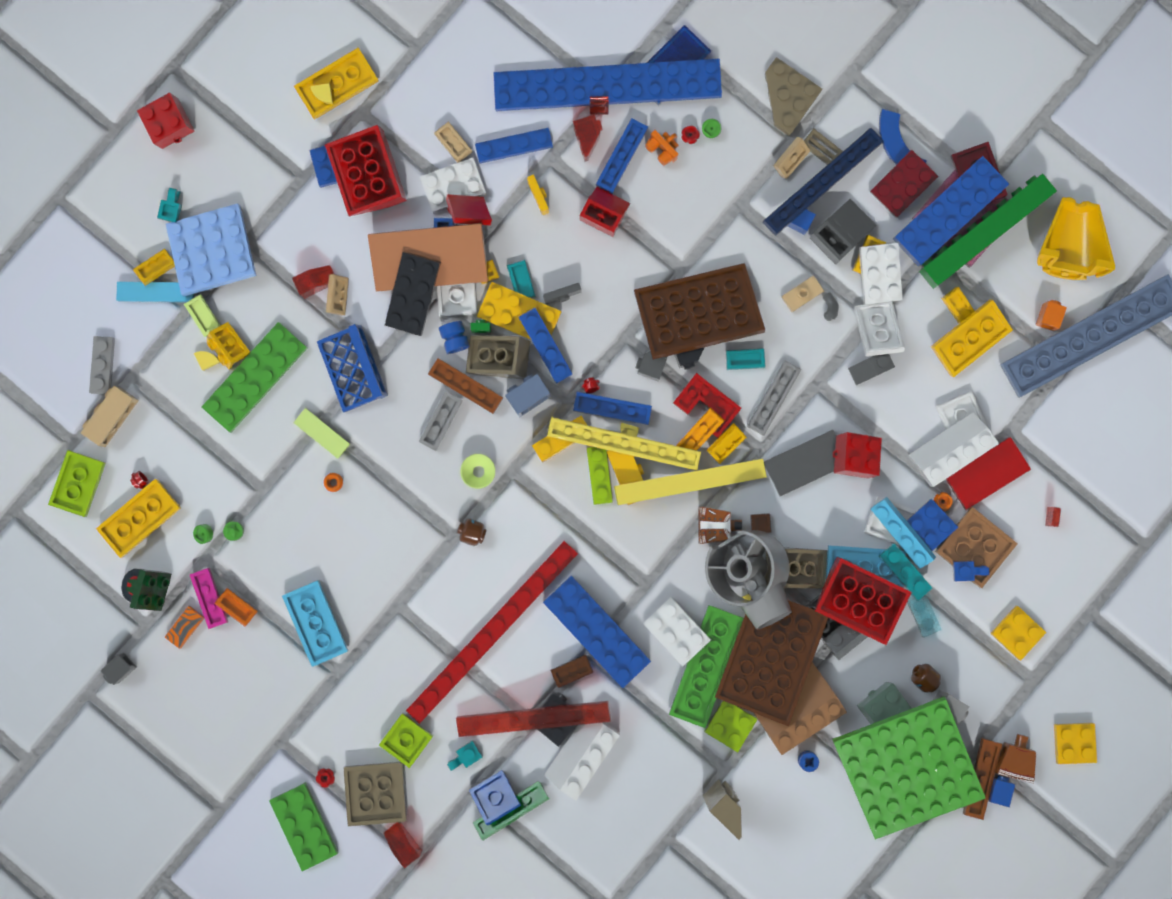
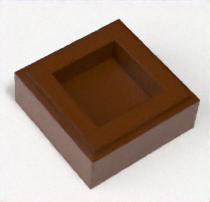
(761, 522)

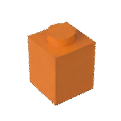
(1051, 315)

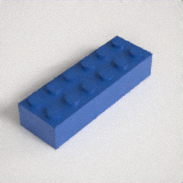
(950, 211)
(597, 631)

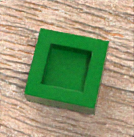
(480, 326)

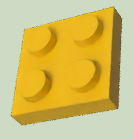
(1018, 633)
(1075, 743)

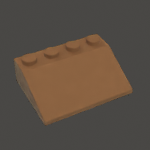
(814, 711)

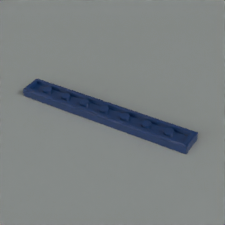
(822, 181)

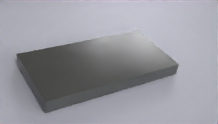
(802, 463)

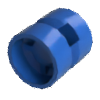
(454, 337)

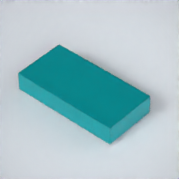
(521, 279)
(745, 359)

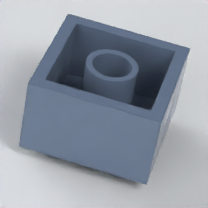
(527, 395)

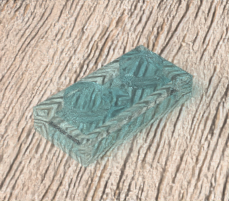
(924, 616)

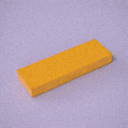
(701, 430)

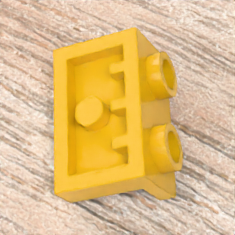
(227, 345)

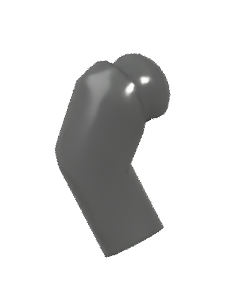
(833, 307)

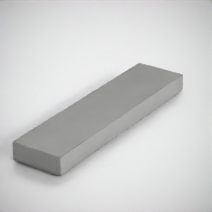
(774, 398)

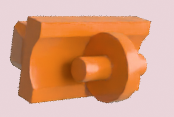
(668, 153)

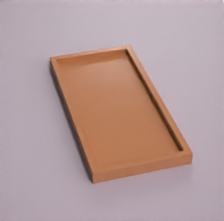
(456, 247)

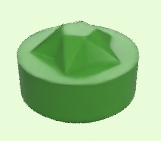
(711, 128)
(233, 531)
(203, 533)

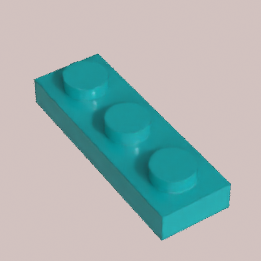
(905, 572)

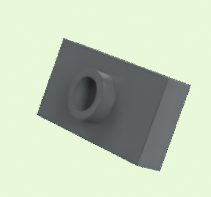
(562, 294)

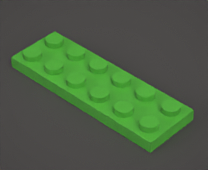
(254, 377)
(705, 670)

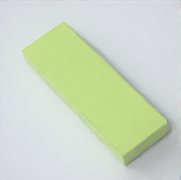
(321, 433)

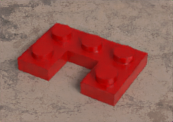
(702, 390)

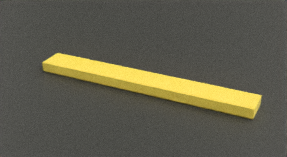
(623, 443)
(690, 481)

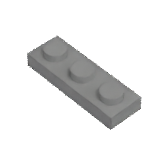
(101, 364)
(440, 421)

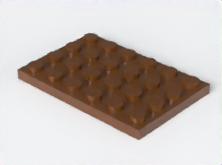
(699, 311)
(772, 664)

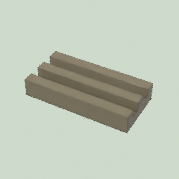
(817, 153)

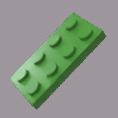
(303, 826)

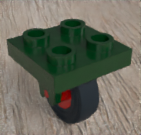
(145, 588)

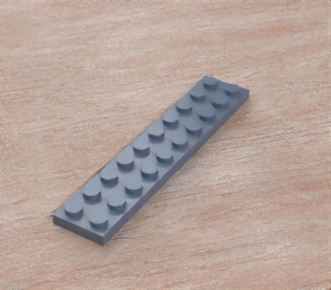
(1090, 337)

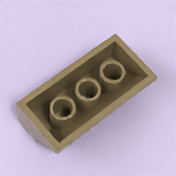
(724, 806)

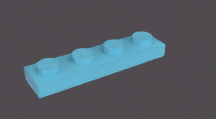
(903, 533)

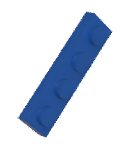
(513, 145)
(621, 156)
(545, 345)
(612, 408)

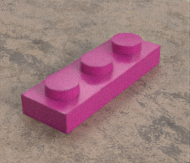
(207, 596)

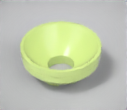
(467, 471)

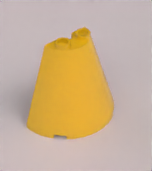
(1076, 242)

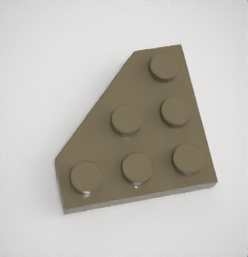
(789, 95)

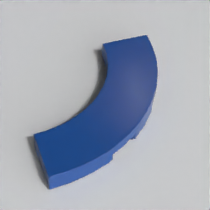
(890, 133)

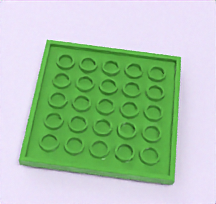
(909, 768)

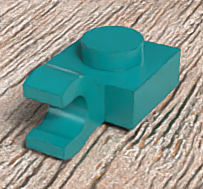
(170, 209)
(467, 755)

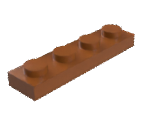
(465, 386)
(985, 770)

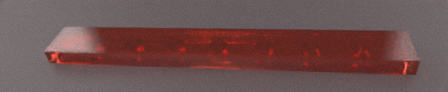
(533, 718)

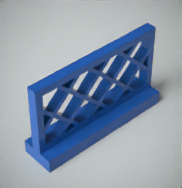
(367, 363)

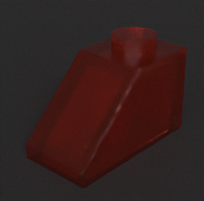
(587, 134)
(312, 280)
(402, 844)

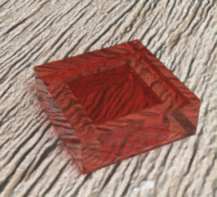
(599, 105)
(1053, 516)

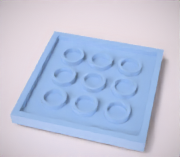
(210, 249)

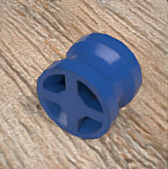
(805, 758)

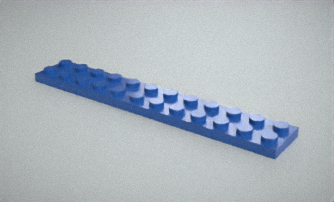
(620, 82)

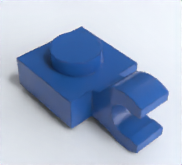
(966, 570)

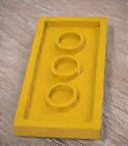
(347, 78)
(504, 306)
(971, 338)
(138, 518)

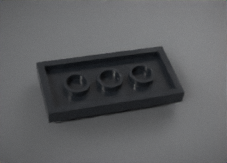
(412, 293)

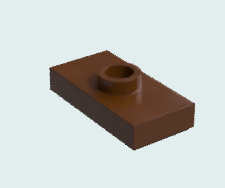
(571, 671)

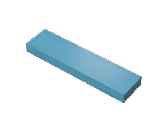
(150, 293)

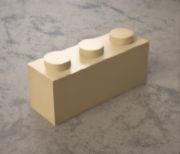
(109, 416)

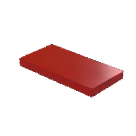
(988, 473)

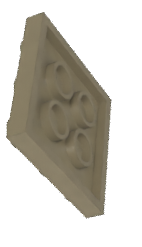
(375, 793)

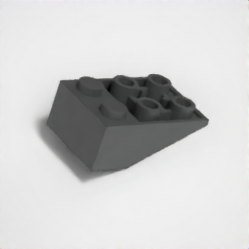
(842, 231)
(838, 637)

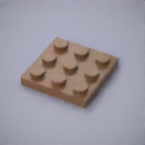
(979, 542)

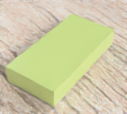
(202, 314)

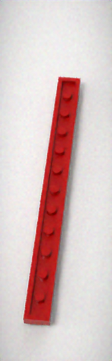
(491, 632)

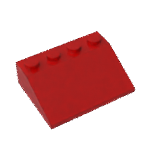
(365, 171)
(862, 600)

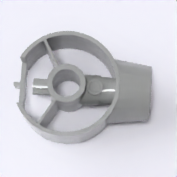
(769, 601)

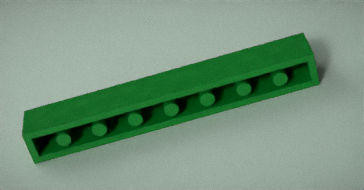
(987, 231)

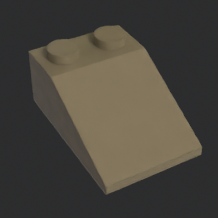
(498, 356)
(806, 568)

